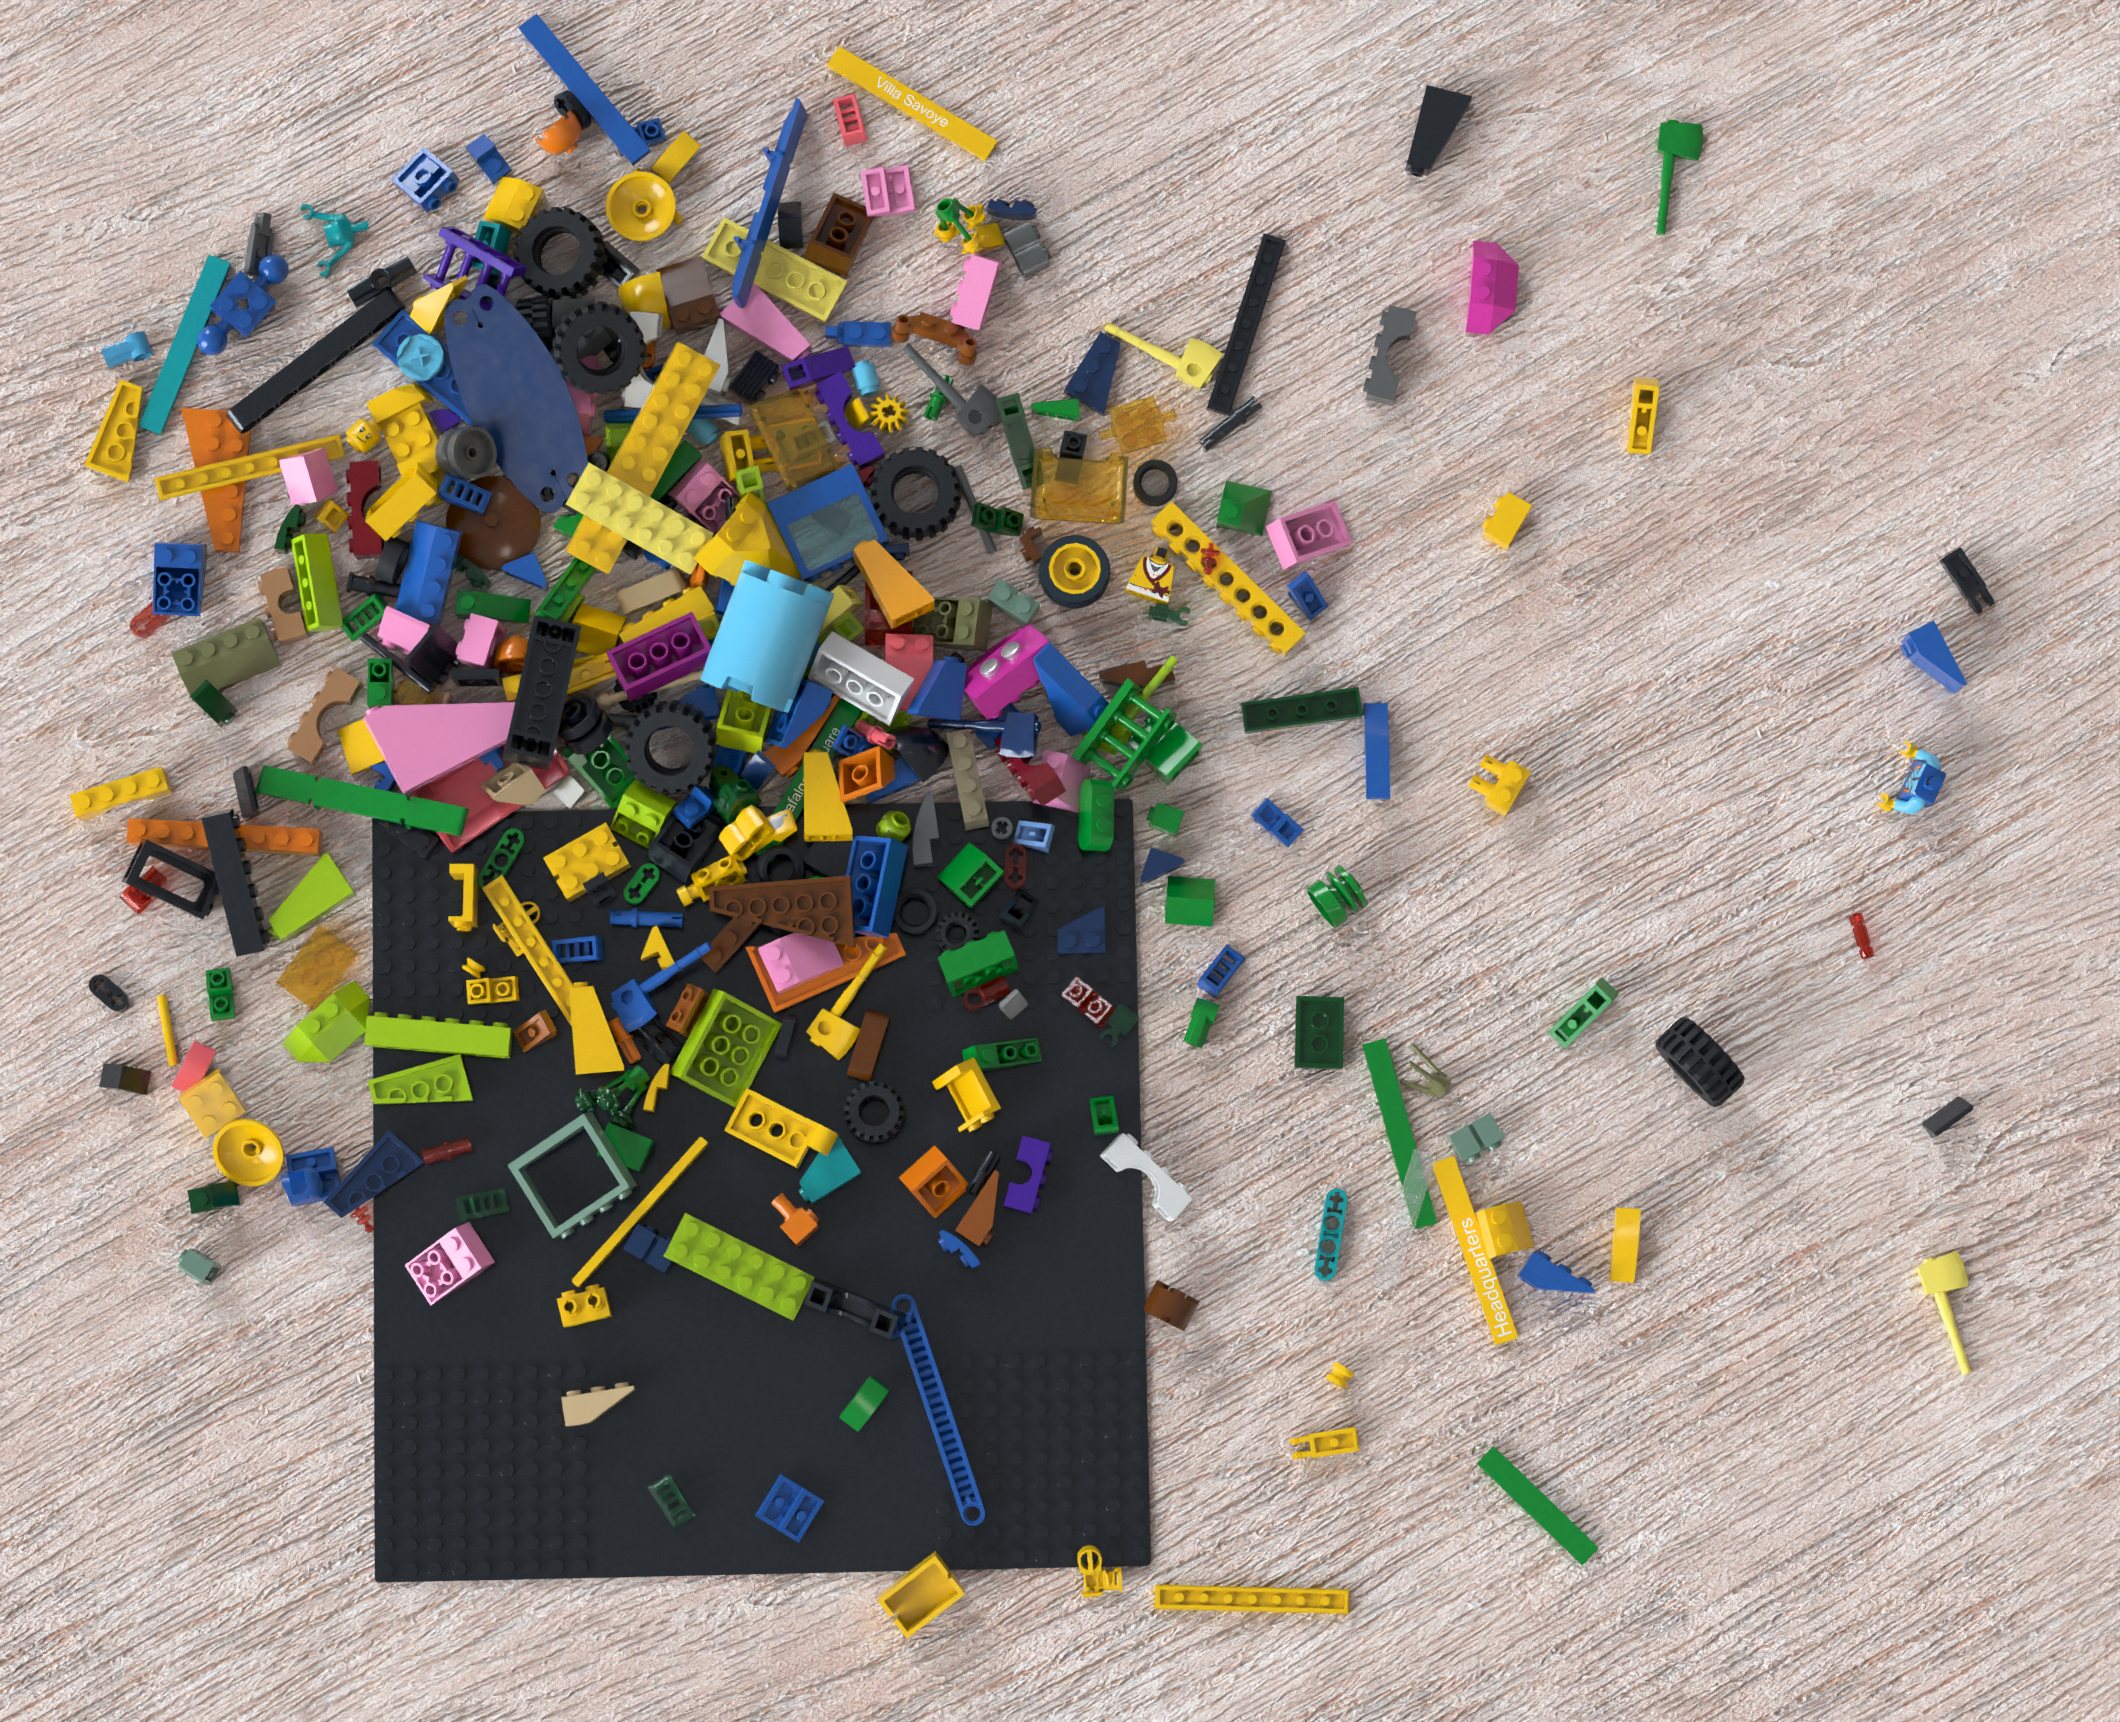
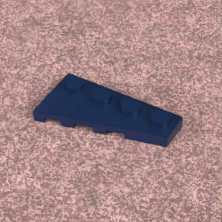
(377, 1171)

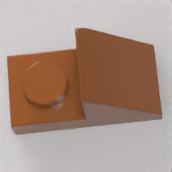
(535, 1031)

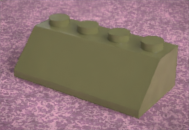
(227, 657)

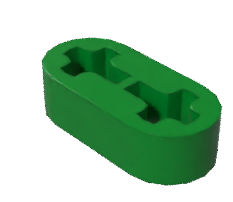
(646, 887)

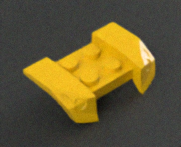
(406, 426)

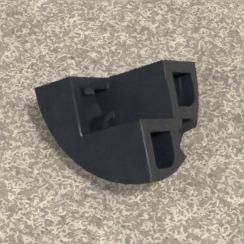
(921, 749)

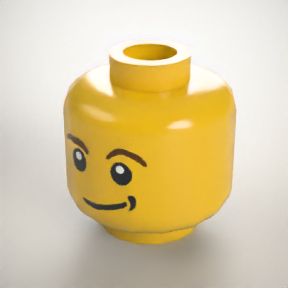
(363, 435)

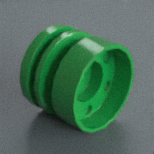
(1334, 898)

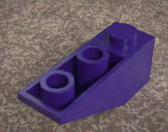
(817, 368)

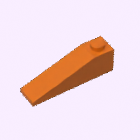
(789, 759)

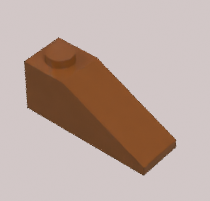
(979, 1218)

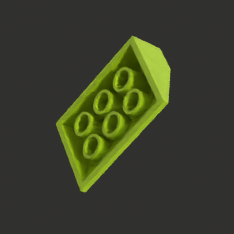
(725, 1047)

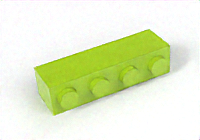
(317, 582)

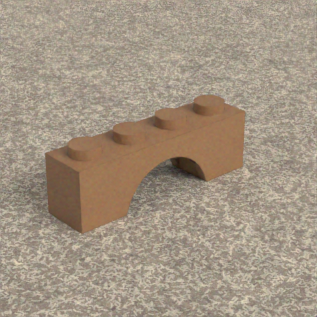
(338, 690)

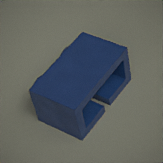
(649, 1247)

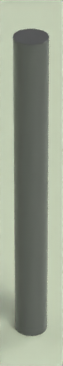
(971, 501)

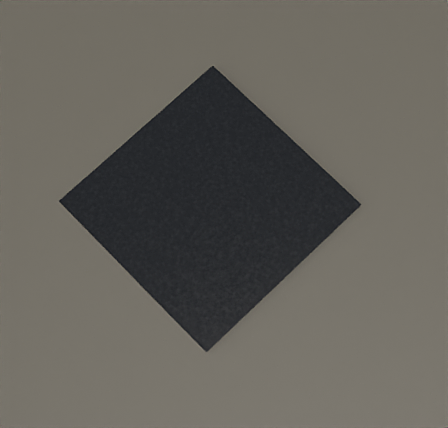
(728, 1395)

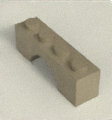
(967, 779)

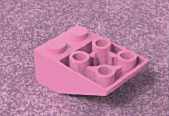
(703, 495)
(449, 1263)

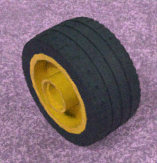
(1079, 554)

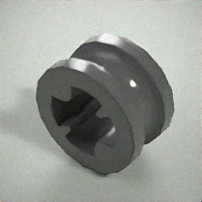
(1009, 828)

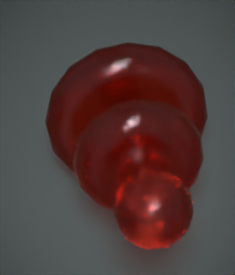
(1209, 560)
(363, 1219)

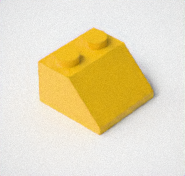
(514, 204)
(1504, 1229)

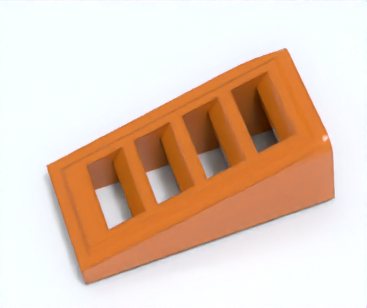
(699, 577)

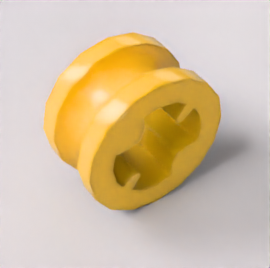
(473, 968)

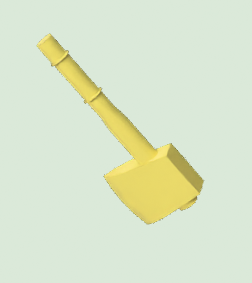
(1194, 366)
(1941, 1276)

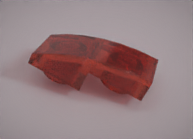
(1088, 1002)

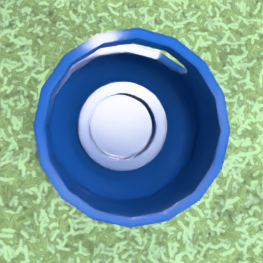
(302, 1185)

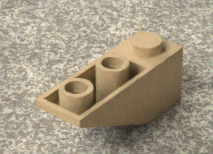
(588, 1407)

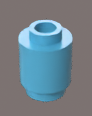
(866, 378)
(703, 431)

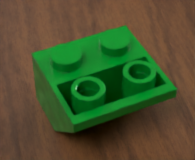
(971, 875)

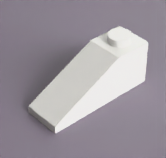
(718, 353)

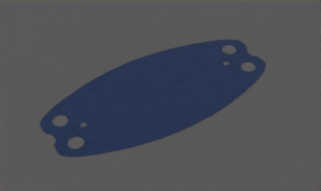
(516, 396)

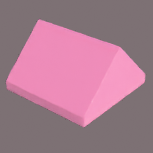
(308, 476)

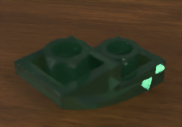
(474, 574)

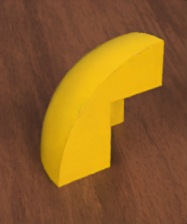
(645, 295)

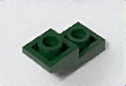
(998, 521)
(291, 523)

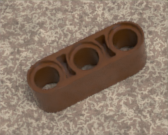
(868, 1045)

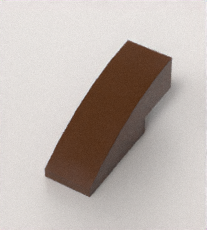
(1137, 673)

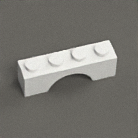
(638, 390)
(1169, 1196)

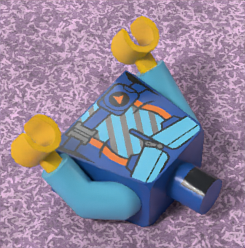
(1920, 784)

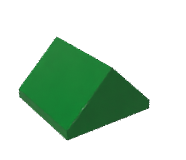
(1190, 901)

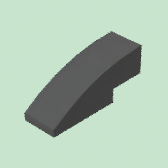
(925, 832)

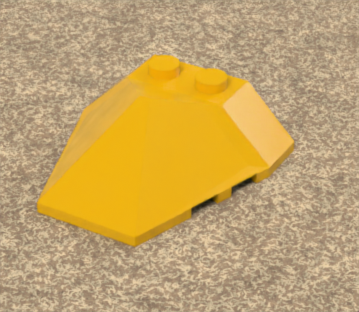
(748, 536)

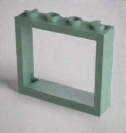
(607, 1151)

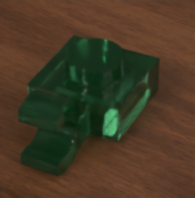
(1162, 613)

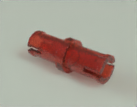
(446, 1150)

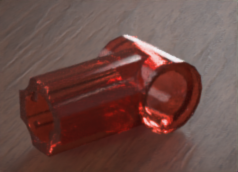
(138, 900)
(988, 993)

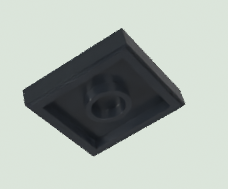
(477, 677)

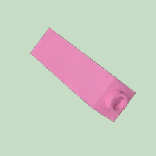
(767, 326)

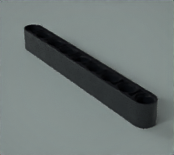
(315, 361)

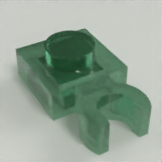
(1121, 1022)

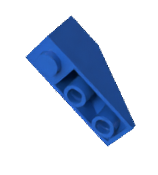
(1546, 1276)

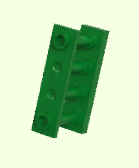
(1114, 714)

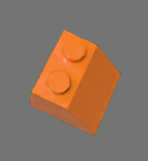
(865, 773)
(934, 1181)

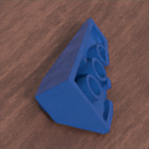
(1072, 697)

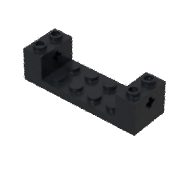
(541, 693)

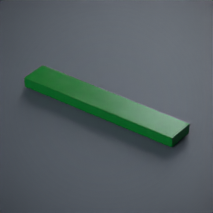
(1537, 1505)

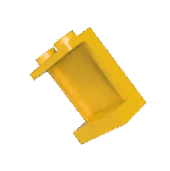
(469, 874)
(970, 1093)

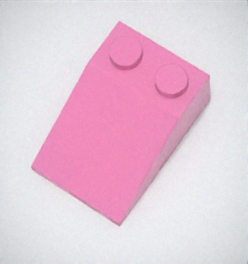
(1308, 534)
(798, 960)

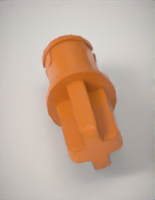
(625, 1041)

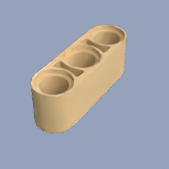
(651, 592)

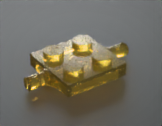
(1137, 425)

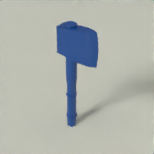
(632, 999)

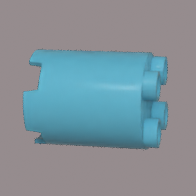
(767, 636)

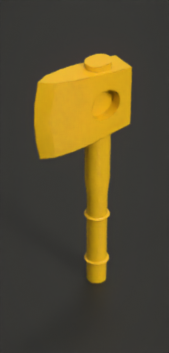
(829, 1028)

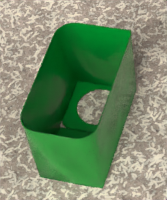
(630, 1146)

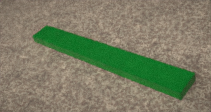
(1394, 1117)

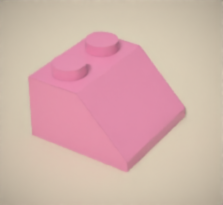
(401, 630)
(480, 641)
(1071, 774)

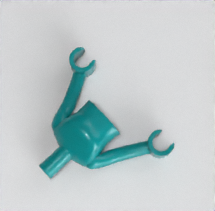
(338, 232)

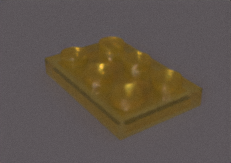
(317, 968)

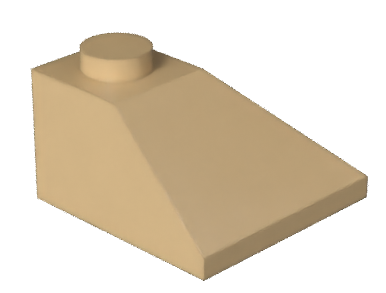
(514, 785)

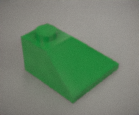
(1243, 508)

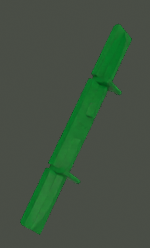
(362, 800)

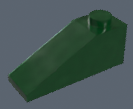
(214, 704)

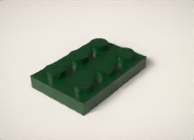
(1319, 1032)

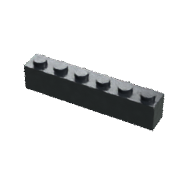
(235, 883)

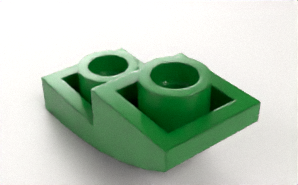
(220, 994)
(864, 1403)

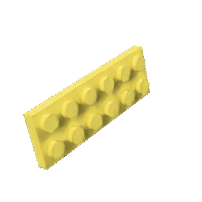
(779, 272)
(638, 518)

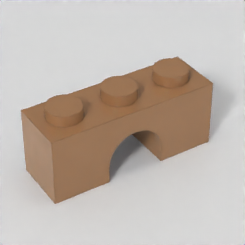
(276, 587)

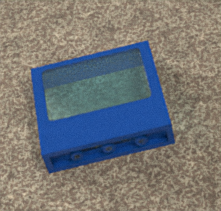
(827, 522)

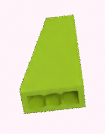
(312, 899)

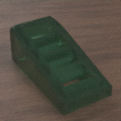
(463, 1217)
(661, 1483)

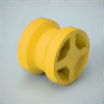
(1339, 1375)

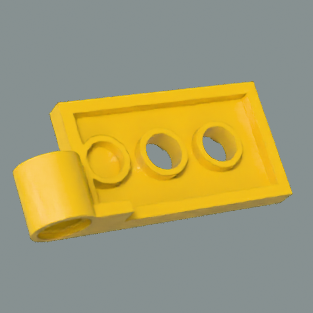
(797, 1135)

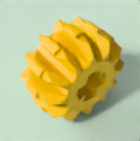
(885, 406)

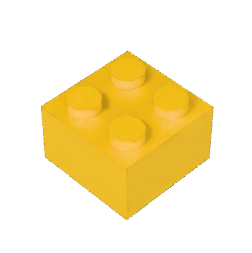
(212, 1103)

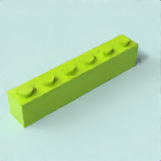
(438, 1036)

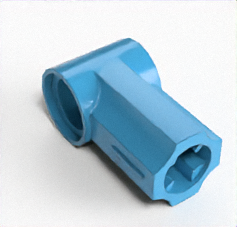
(134, 348)

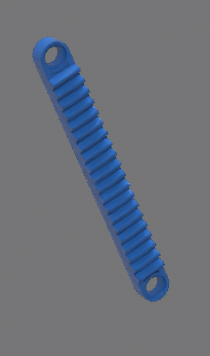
(939, 1412)

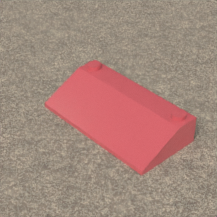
(463, 789)

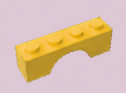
(138, 787)

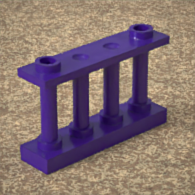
(473, 249)

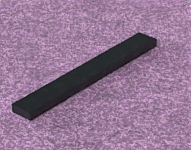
(1246, 324)

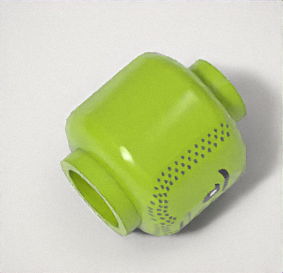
(894, 826)

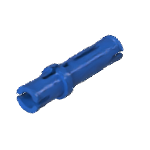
(646, 918)

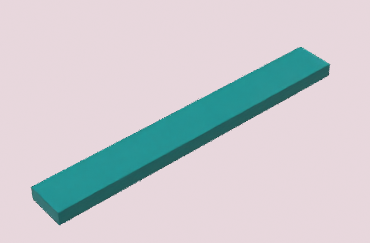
(184, 345)

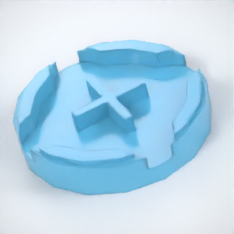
(420, 357)

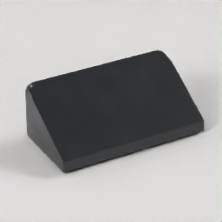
(618, 267)
(246, 792)
(658, 1041)
(1947, 1116)

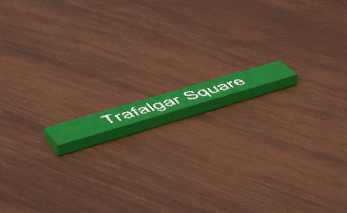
(793, 798)

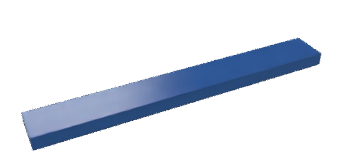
(584, 89)

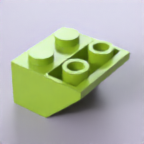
(642, 814)

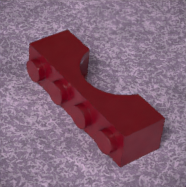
(364, 481)
(1040, 780)

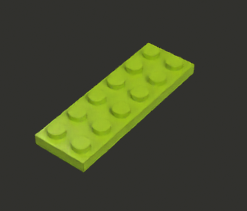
(738, 1266)

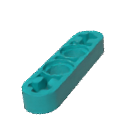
(1333, 1235)

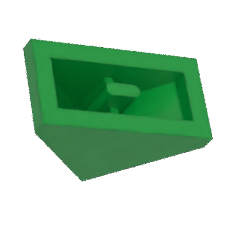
(1104, 1115)

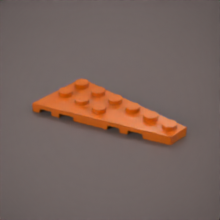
(214, 441)
(853, 962)

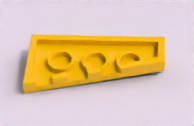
(116, 438)

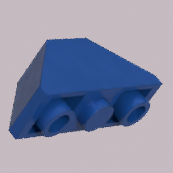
(851, 743)

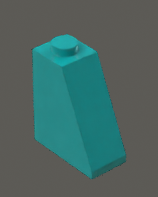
(828, 1173)

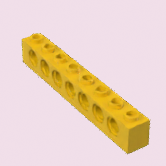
(1292, 633)

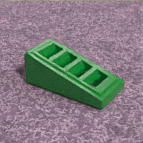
(1061, 409)
(361, 610)

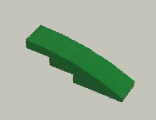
(680, 463)

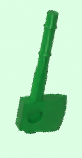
(1677, 141)

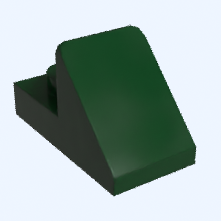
(213, 1197)

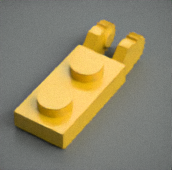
(1328, 1443)

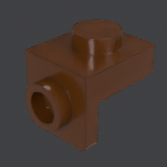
(1029, 550)

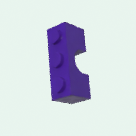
(1024, 1196)

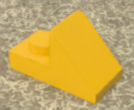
(656, 946)

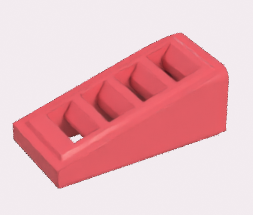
(853, 134)

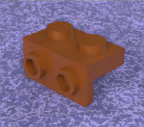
(687, 1010)

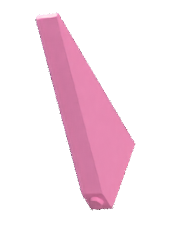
(436, 738)

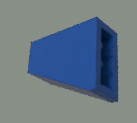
(941, 691)

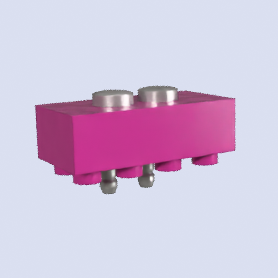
(1004, 671)

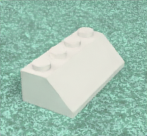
(860, 678)

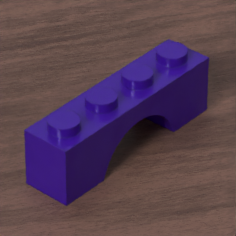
(863, 447)

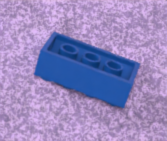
(429, 572)
(876, 878)

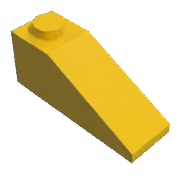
(430, 310)
(1642, 415)

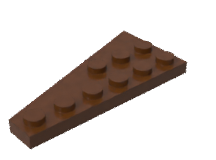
(802, 906)

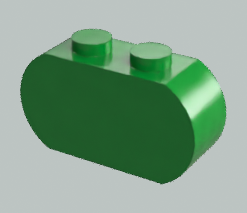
(1096, 815)

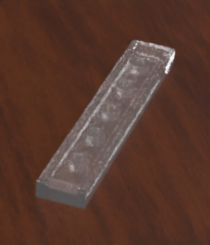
(1404, 1221)

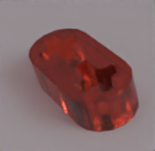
(151, 626)
(1009, 866)

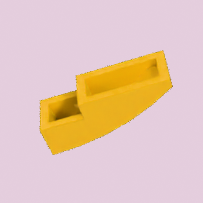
(1625, 1244)

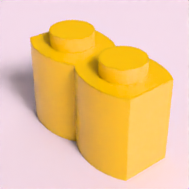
(746, 833)

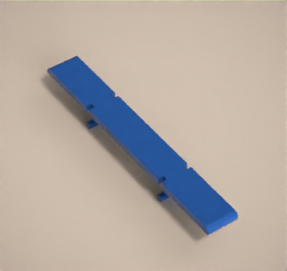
(773, 187)

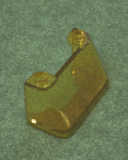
(794, 438)
(1079, 488)

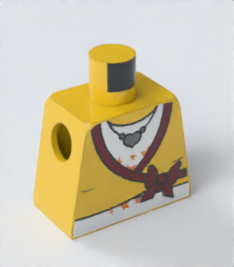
(1152, 578)

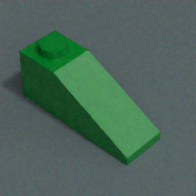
(492, 606)
(1583, 1012)

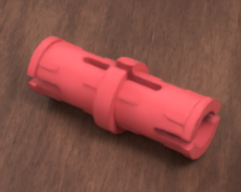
(875, 734)

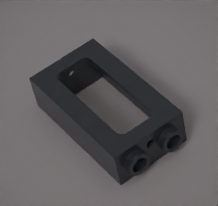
(201, 907)

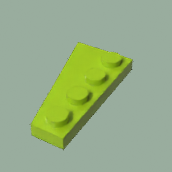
(431, 1082)

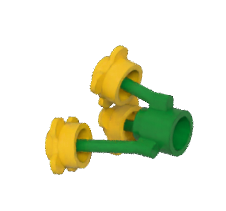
(948, 213)

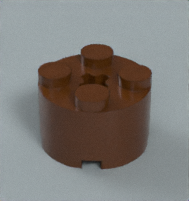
(1170, 1305)

